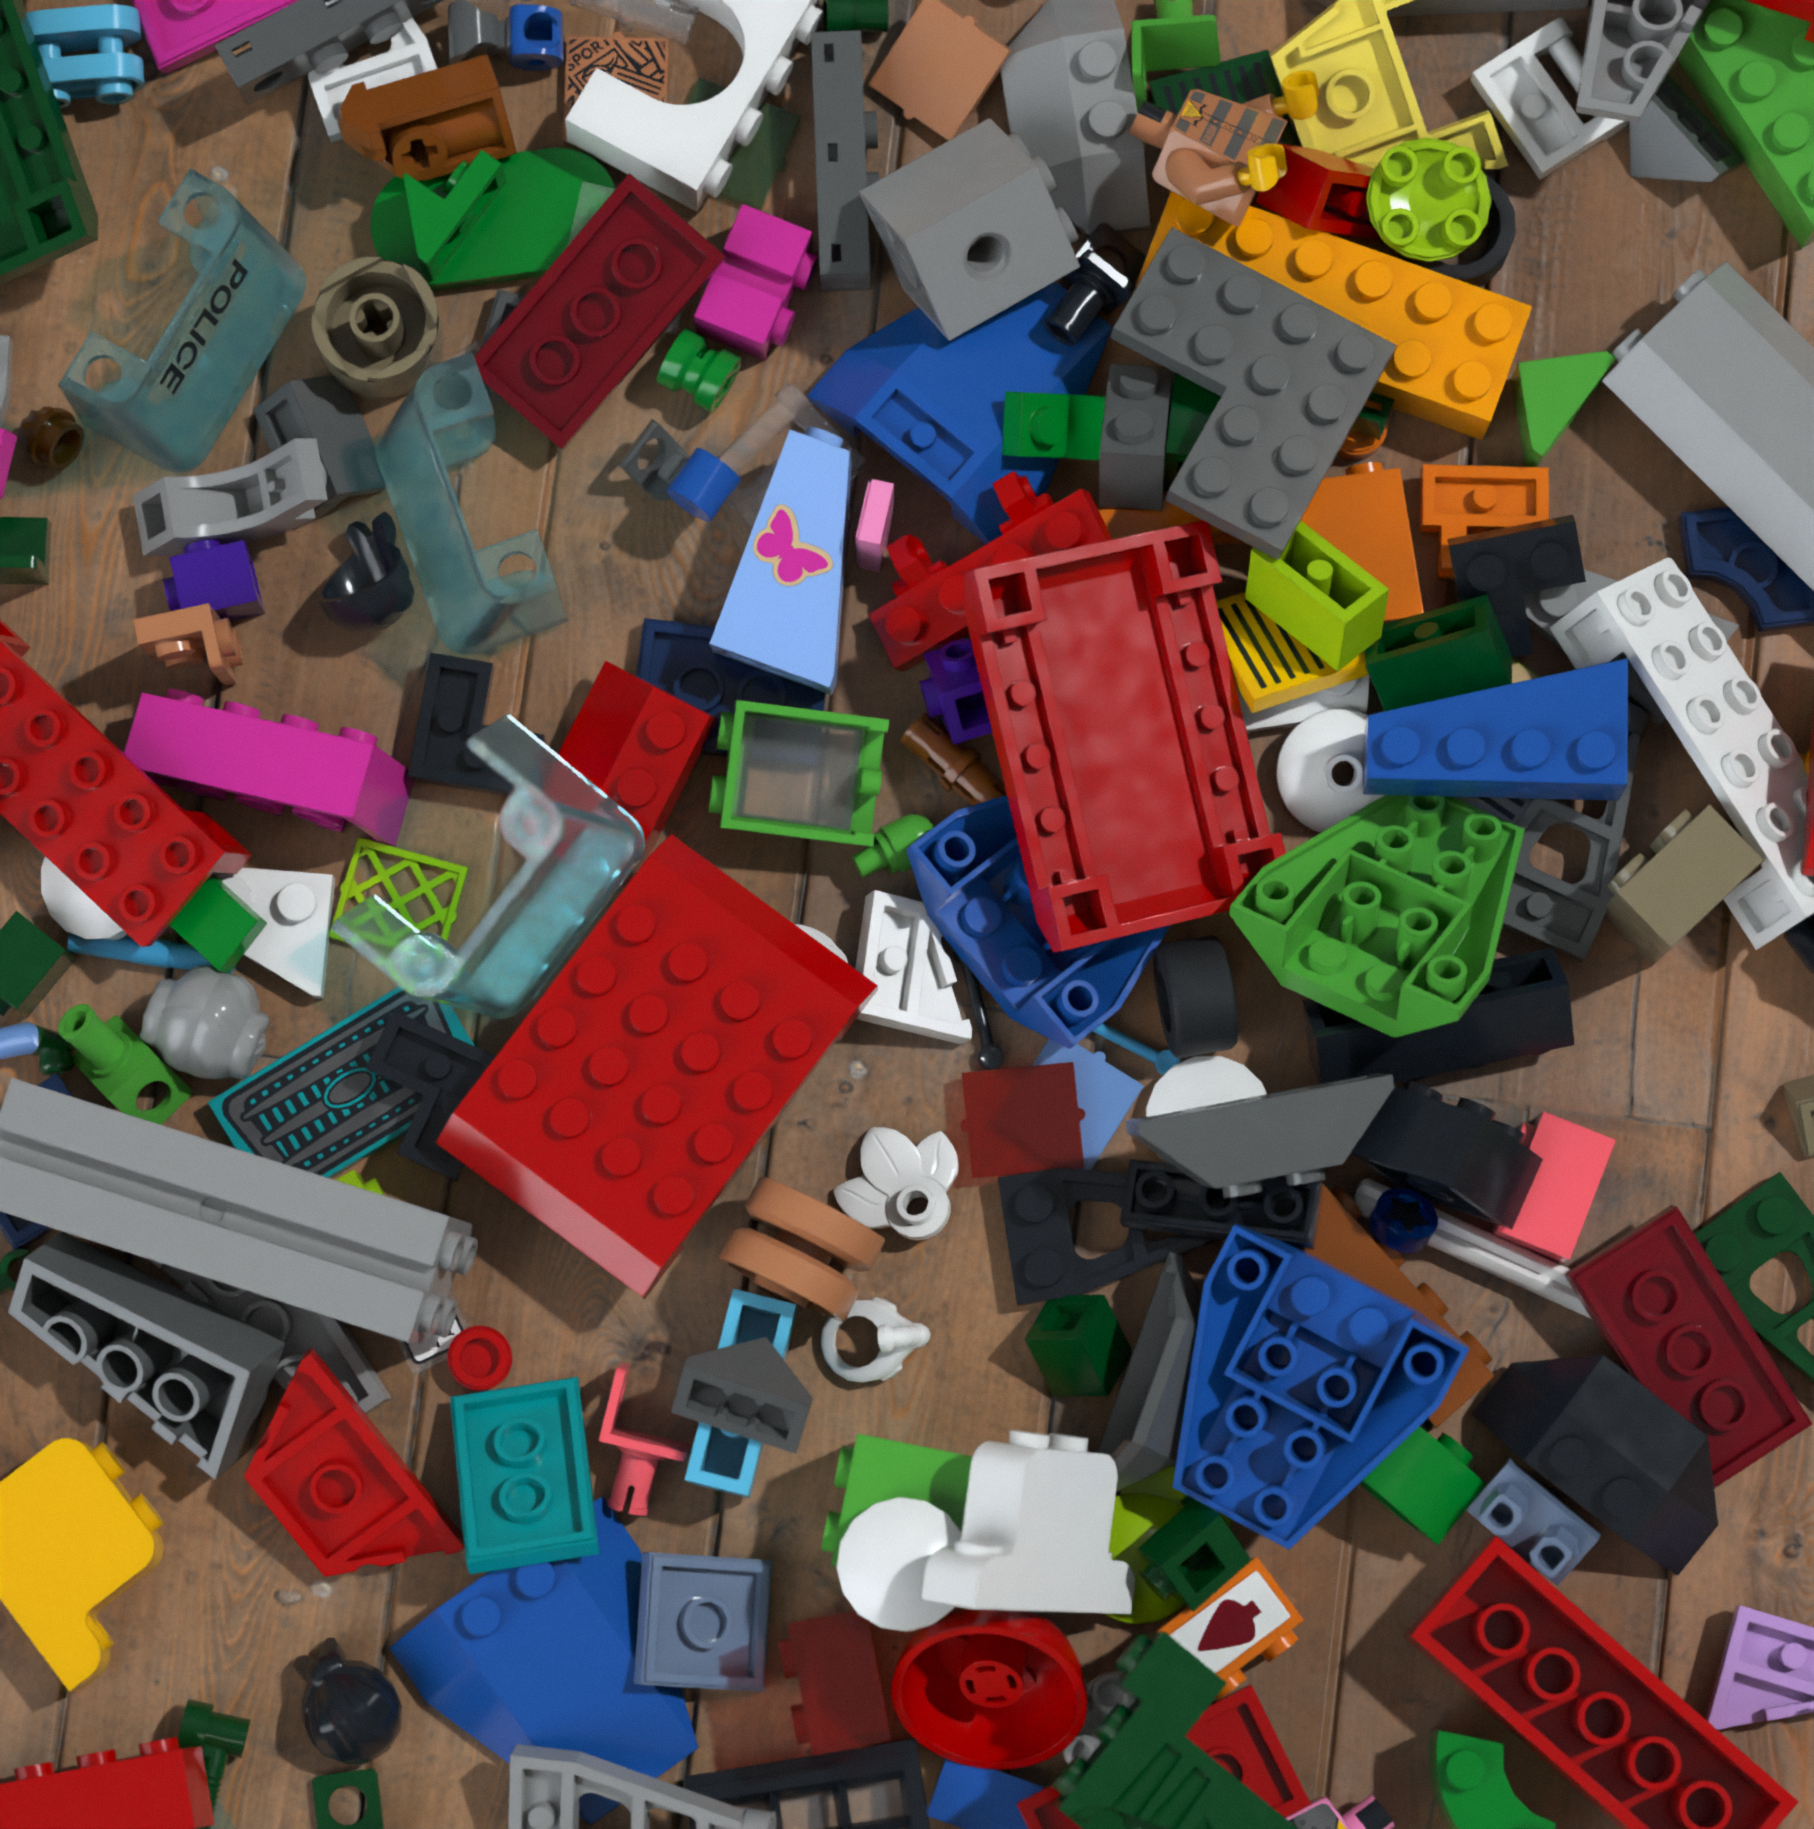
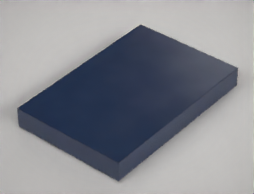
(683, 664)

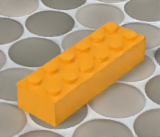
(1448, 334)

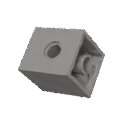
(972, 227)

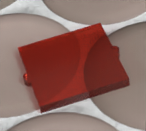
(1022, 1120)

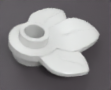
(897, 1174)

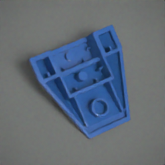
(552, 1663)

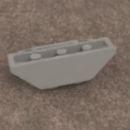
(1075, 107)

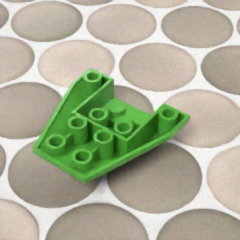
(1388, 911)

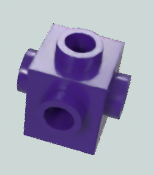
(956, 691)

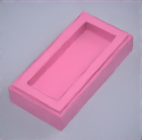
(874, 525)

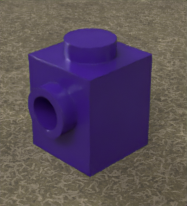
(215, 576)

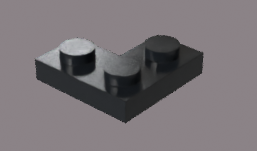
(1514, 563)
(449, 715)
(437, 1069)

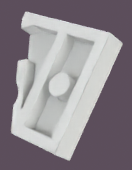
(297, 922)
(913, 973)

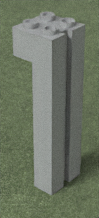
(230, 1215)

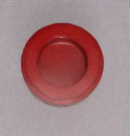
(480, 1358)

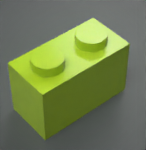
(1319, 597)

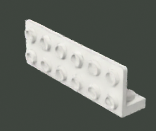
(1719, 722)

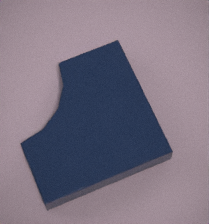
(1727, 551)

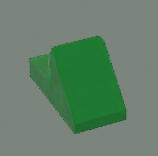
(442, 223)
(1053, 425)

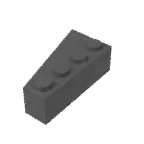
(151, 1344)

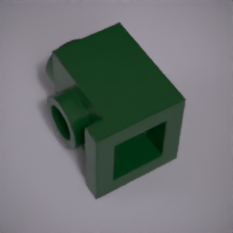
(1191, 1555)

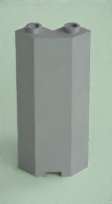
(1734, 403)

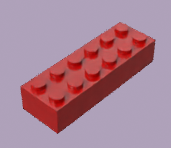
(1589, 1703)

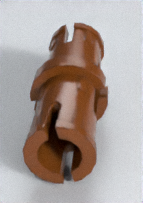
(954, 763)

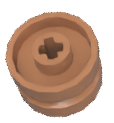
(798, 1257)

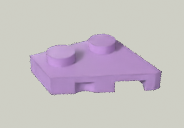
(1763, 1671)

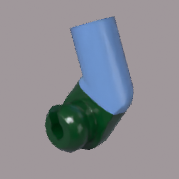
(37, 1041)

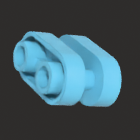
(106, 76)

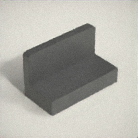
(326, 412)

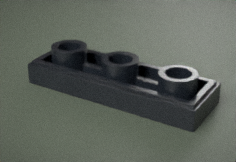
(1172, 1202)

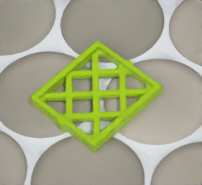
(350, 889)

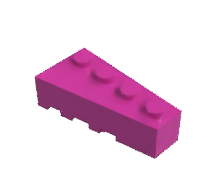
(270, 763)

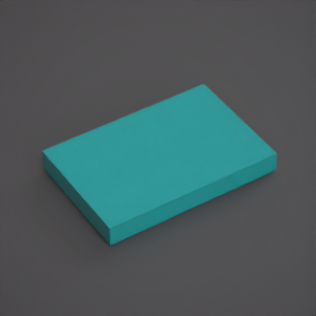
(524, 1475)

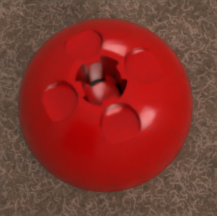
(991, 1688)

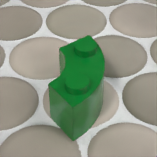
(1425, 1483)
(1473, 1786)

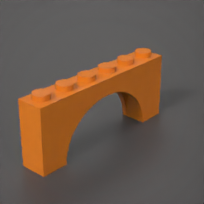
(1354, 512)

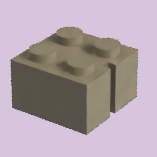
(1690, 874)

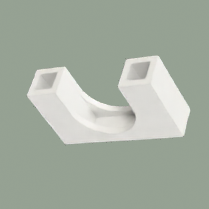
(688, 146)

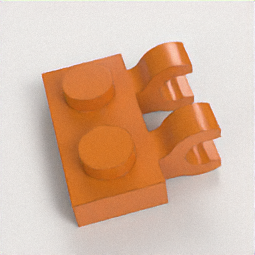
(1478, 500)

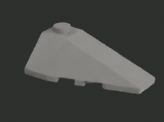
(1631, 52)

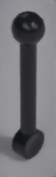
(990, 1055)

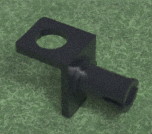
(1094, 285)

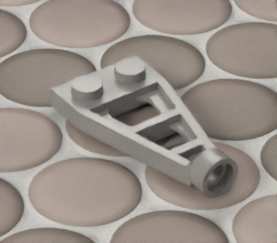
(550, 1781)

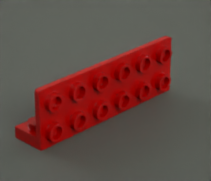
(98, 809)

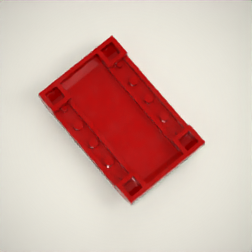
(1119, 733)
(655, 1064)

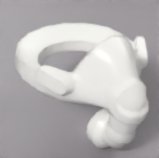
(895, 1338)

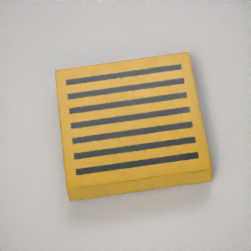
(1270, 662)

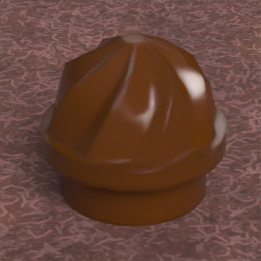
(50, 437)

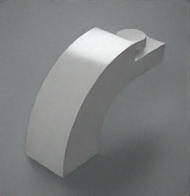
(234, 503)

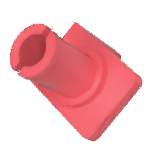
(638, 1452)

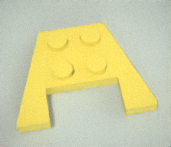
(1365, 89)

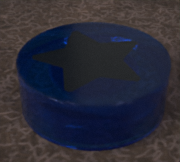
(1403, 1220)

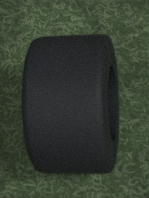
(1195, 996)

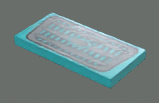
(321, 1102)

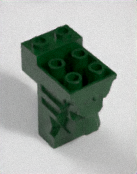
(1146, 1766)

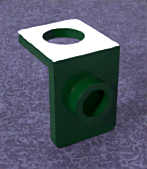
(366, 1781)

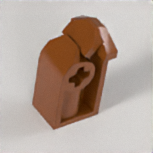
(429, 120)

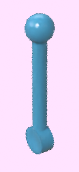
(1162, 1060)

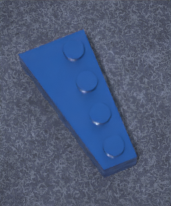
(1508, 741)

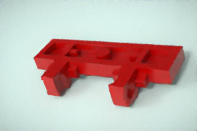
(931, 595)

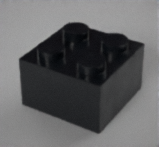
(1450, 1153)

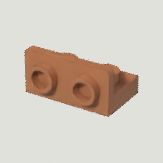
(185, 635)

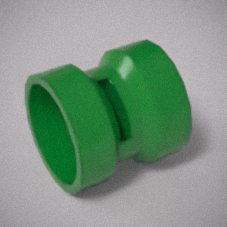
(699, 370)

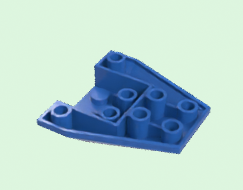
(944, 400)
(984, 910)
(1300, 1385)

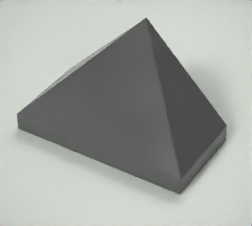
(1678, 141)
(745, 1393)

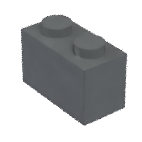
(1135, 437)

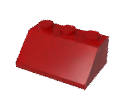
(637, 747)

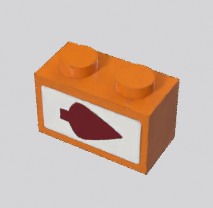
(1237, 1624)

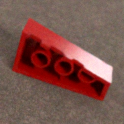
(152, 1791)

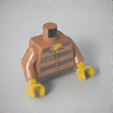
(1224, 149)

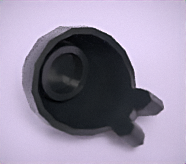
(372, 584)
(348, 1706)

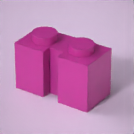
(755, 284)

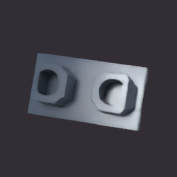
(1534, 1522)

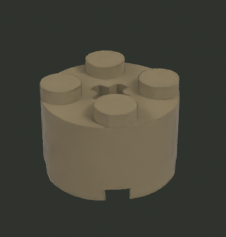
(402, 302)

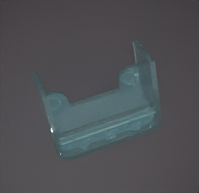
(576, 858)

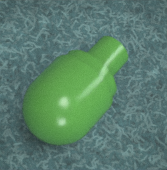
(891, 846)

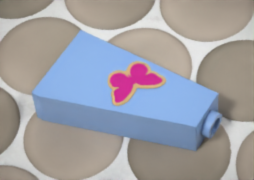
(791, 574)

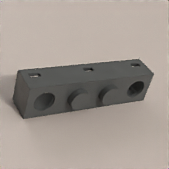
(308, 39)
(840, 150)

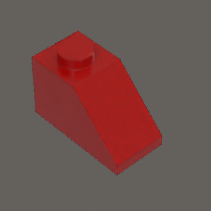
(1322, 193)

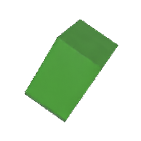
(1551, 395)

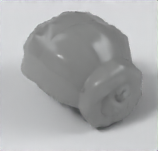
(206, 1024)

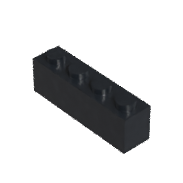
(1515, 1015)

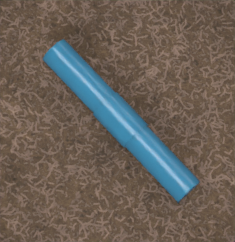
(161, 954)

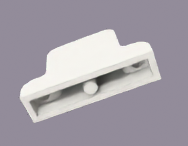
(1035, 1532)

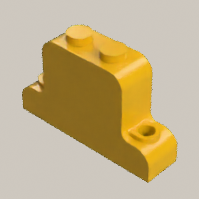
(70, 1550)

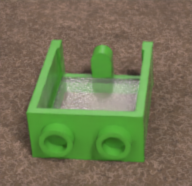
(798, 772)

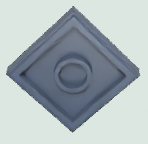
(703, 1622)

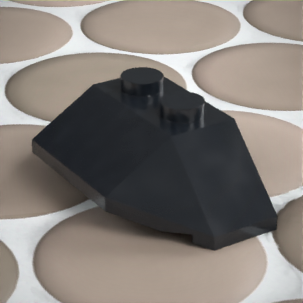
(1609, 1450)

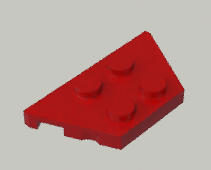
(341, 1481)

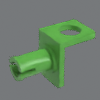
(1172, 42)
(120, 1063)

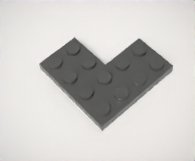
(1285, 380)

